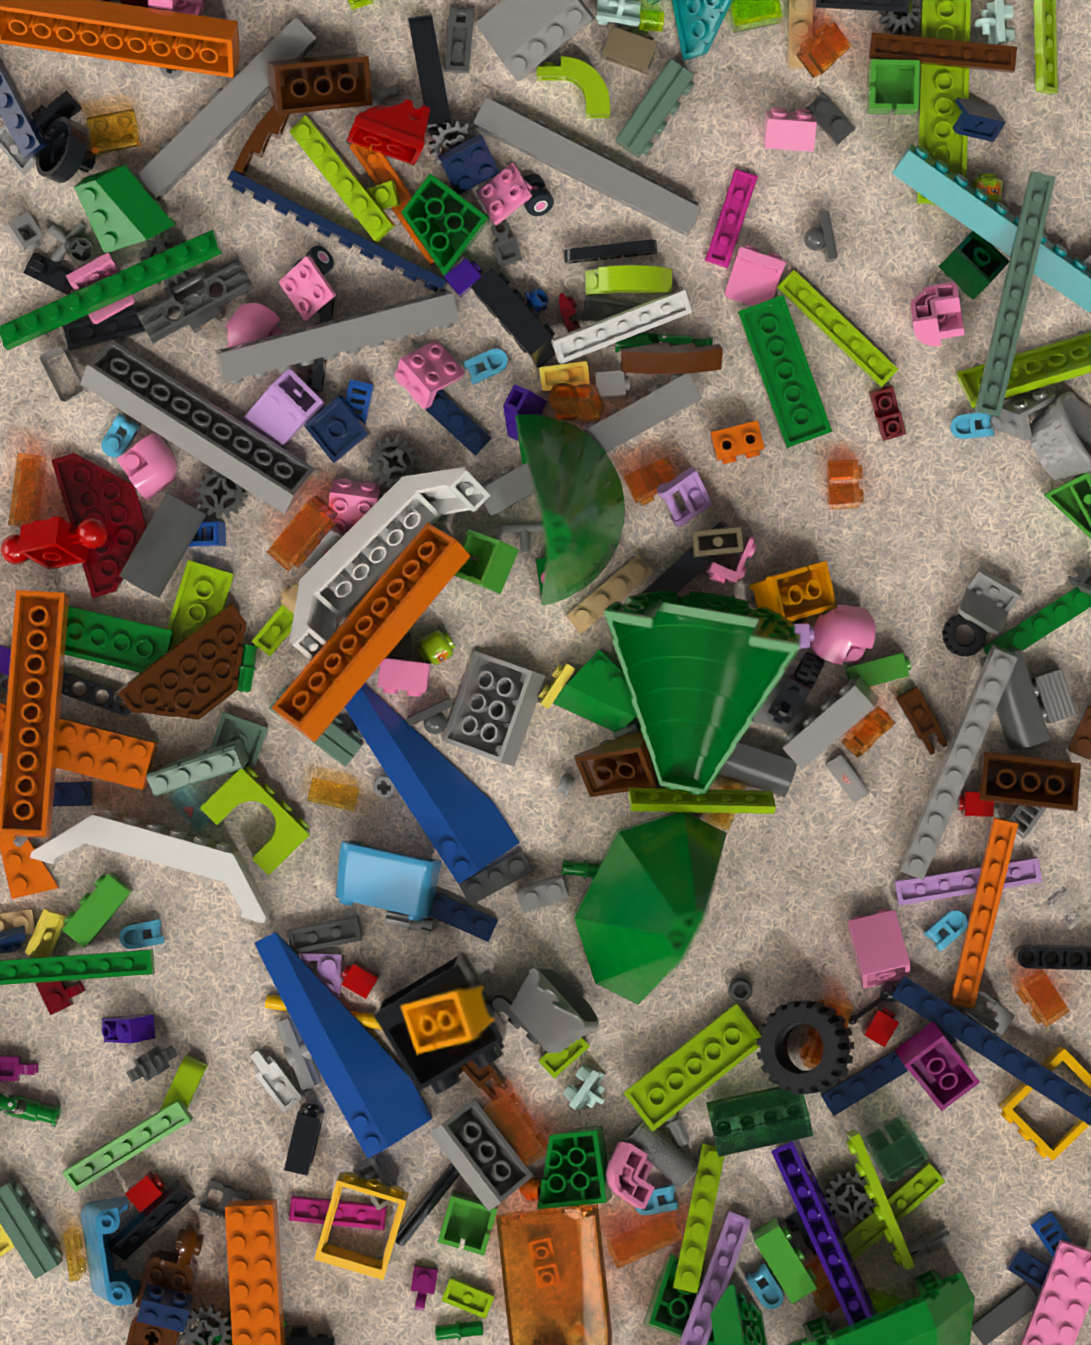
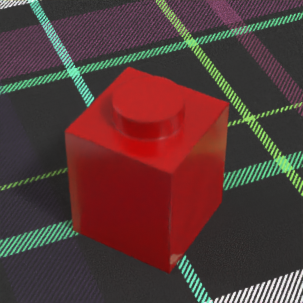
(973, 806)
(359, 979)
(880, 1026)
(146, 1191)

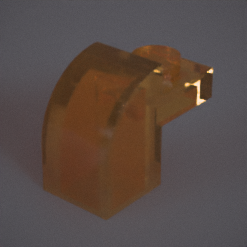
(867, 731)

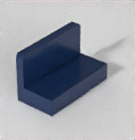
(978, 120)

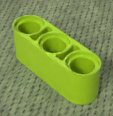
(185, 1081)

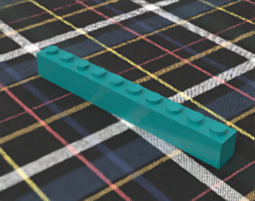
(991, 221)

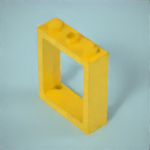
(1023, 1090)
(349, 1259)

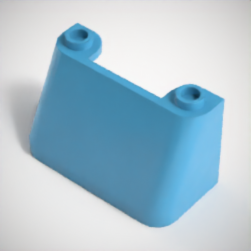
(386, 879)
(97, 1222)

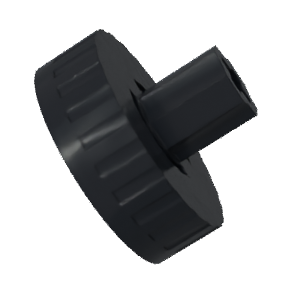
(64, 151)

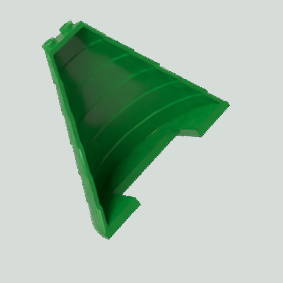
(577, 500)
(697, 675)

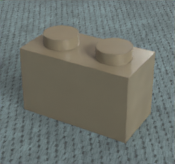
(629, 49)
(717, 542)

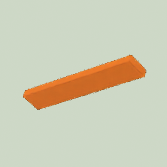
(380, 172)

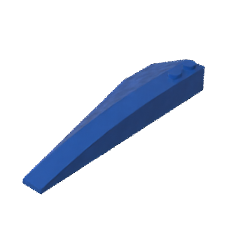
(447, 805)
(363, 1078)

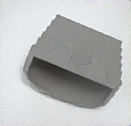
(1063, 437)
(553, 1010)

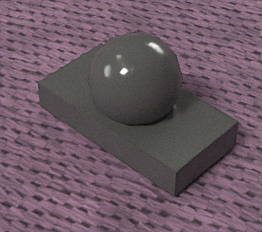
(822, 237)
(434, 720)

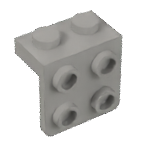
(1016, 409)
(988, 601)

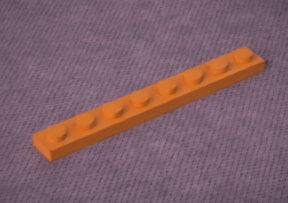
(983, 912)

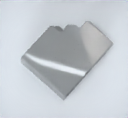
(51, 354)
(1003, 1018)

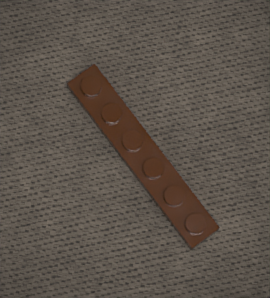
(943, 52)

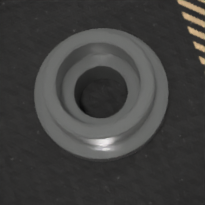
(740, 997)

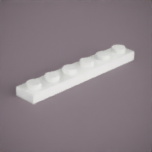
(621, 326)

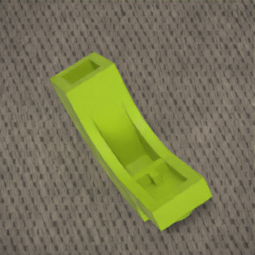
(585, 78)
(628, 279)

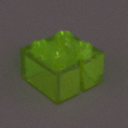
(754, 14)

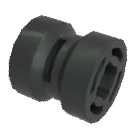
(82, 250)

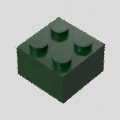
(973, 264)

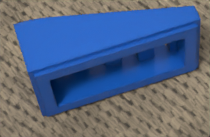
(361, 386)
(214, 535)
(1041, 1222)

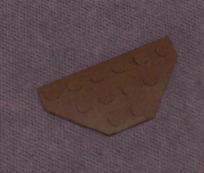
(193, 673)

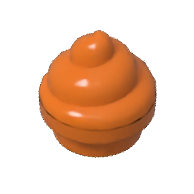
(531, 1189)

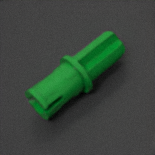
(247, 668)
(576, 868)
(459, 1330)

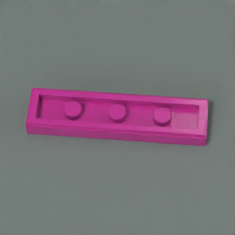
(731, 218)
(347, 1214)

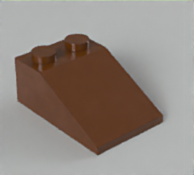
(617, 766)

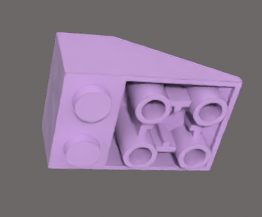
(283, 409)

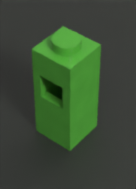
(880, 669)

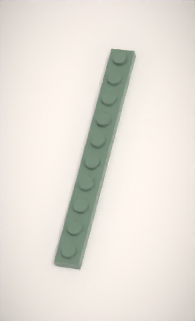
(1015, 294)

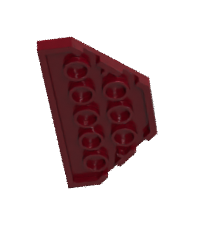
(100, 494)

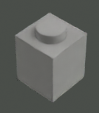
(612, 384)

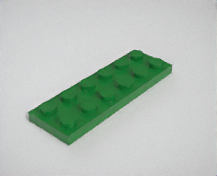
(784, 371)
(114, 640)

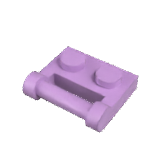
(692, 493)
(328, 969)

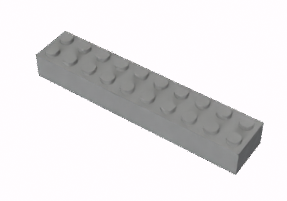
(197, 426)

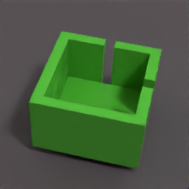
(893, 87)
(493, 561)
(467, 1220)

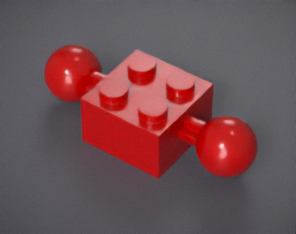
(54, 542)

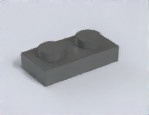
(830, 119)

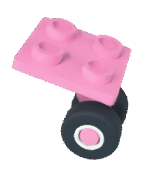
(511, 190)
(307, 285)

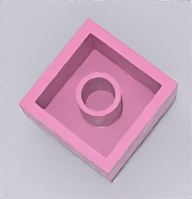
(789, 129)
(404, 675)

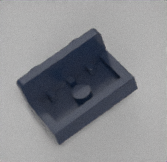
(165, 1308)

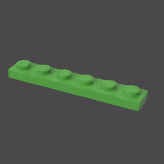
(127, 1145)

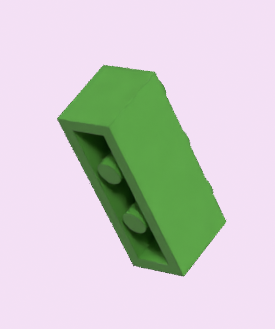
(96, 909)

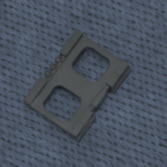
(228, 1193)

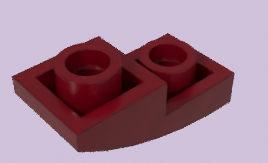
(568, 311)
(887, 412)

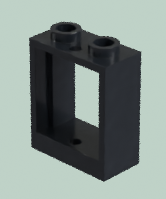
(304, 1139)

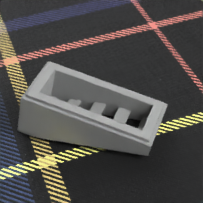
(1023, 832)
(357, 1169)

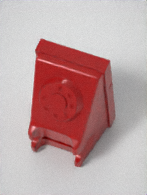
(392, 130)

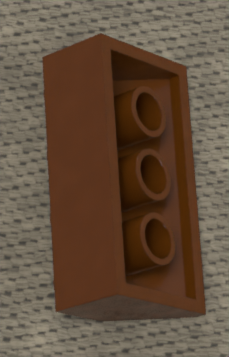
(320, 83)
(1029, 781)

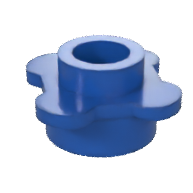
(537, 299)

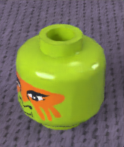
(991, 185)
(436, 647)

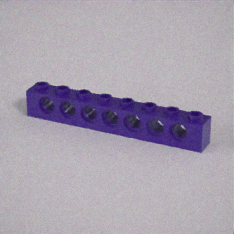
(824, 1232)

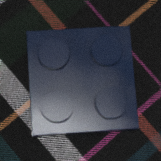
(468, 164)
(337, 429)

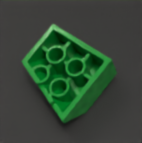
(120, 208)
(443, 222)
(599, 694)
(575, 1169)
(671, 1306)
(737, 1321)

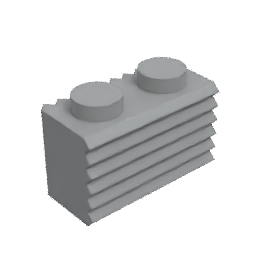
(1054, 696)
(542, 893)

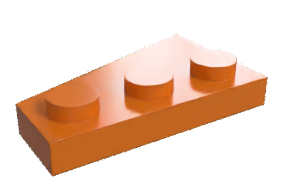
(23, 873)

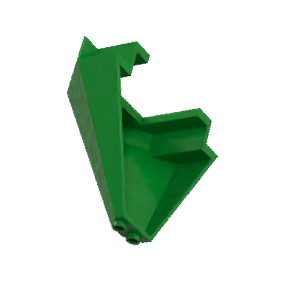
(648, 901)
(934, 1318)

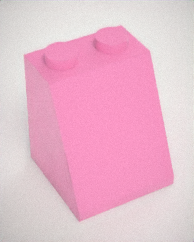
(879, 948)

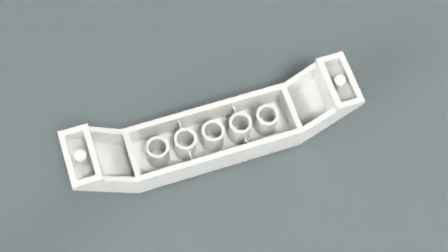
(373, 547)
(166, 848)

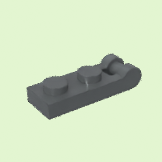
(459, 39)
(501, 1003)

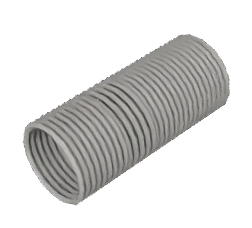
(668, 1158)

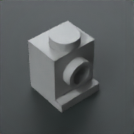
(25, 223)

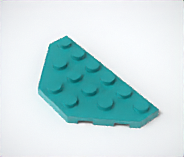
(698, 24)

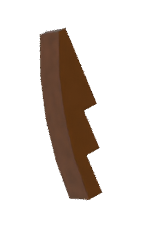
(257, 143)
(668, 359)

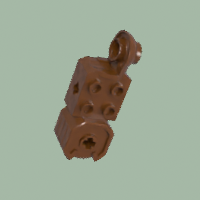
(169, 1271)

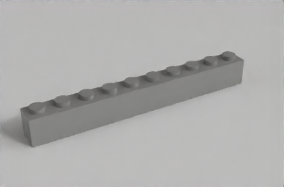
(223, 112)
(586, 166)
(337, 336)
(609, 433)
(957, 762)

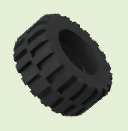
(835, 1047)

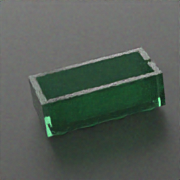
(758, 1120)
(900, 1155)

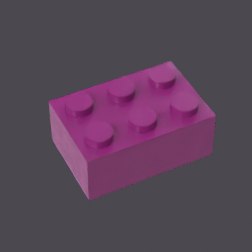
(937, 1066)

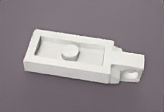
(275, 1081)

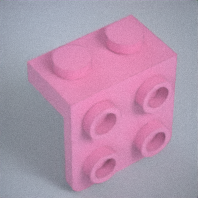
(93, 272)
(754, 276)
(427, 372)
(352, 501)
(721, 574)

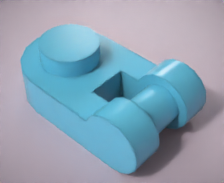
(494, 361)
(964, 426)
(113, 443)
(955, 924)
(133, 935)
(654, 1208)
(770, 1294)

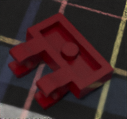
(57, 996)

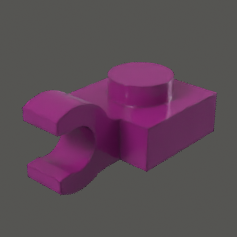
(12, 1068)
(423, 1282)

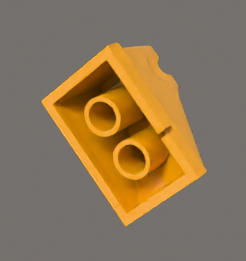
(797, 591)
(446, 1018)

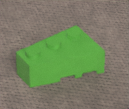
(1074, 501)
(784, 1260)

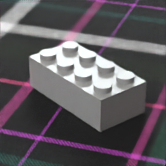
(830, 723)
(481, 1155)

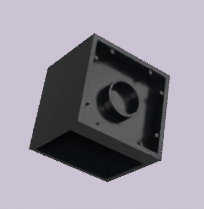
(436, 1065)

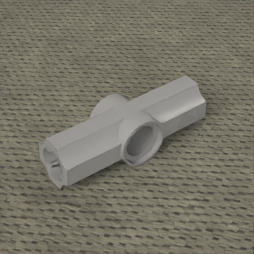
(298, 1054)

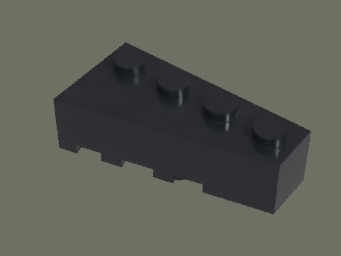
(515, 317)

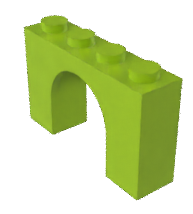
(244, 787)

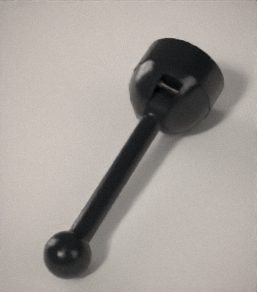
(885, 995)

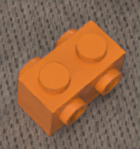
(736, 438)

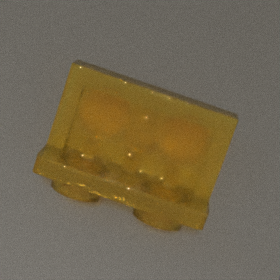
(114, 131)

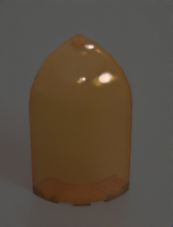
(554, 1276)

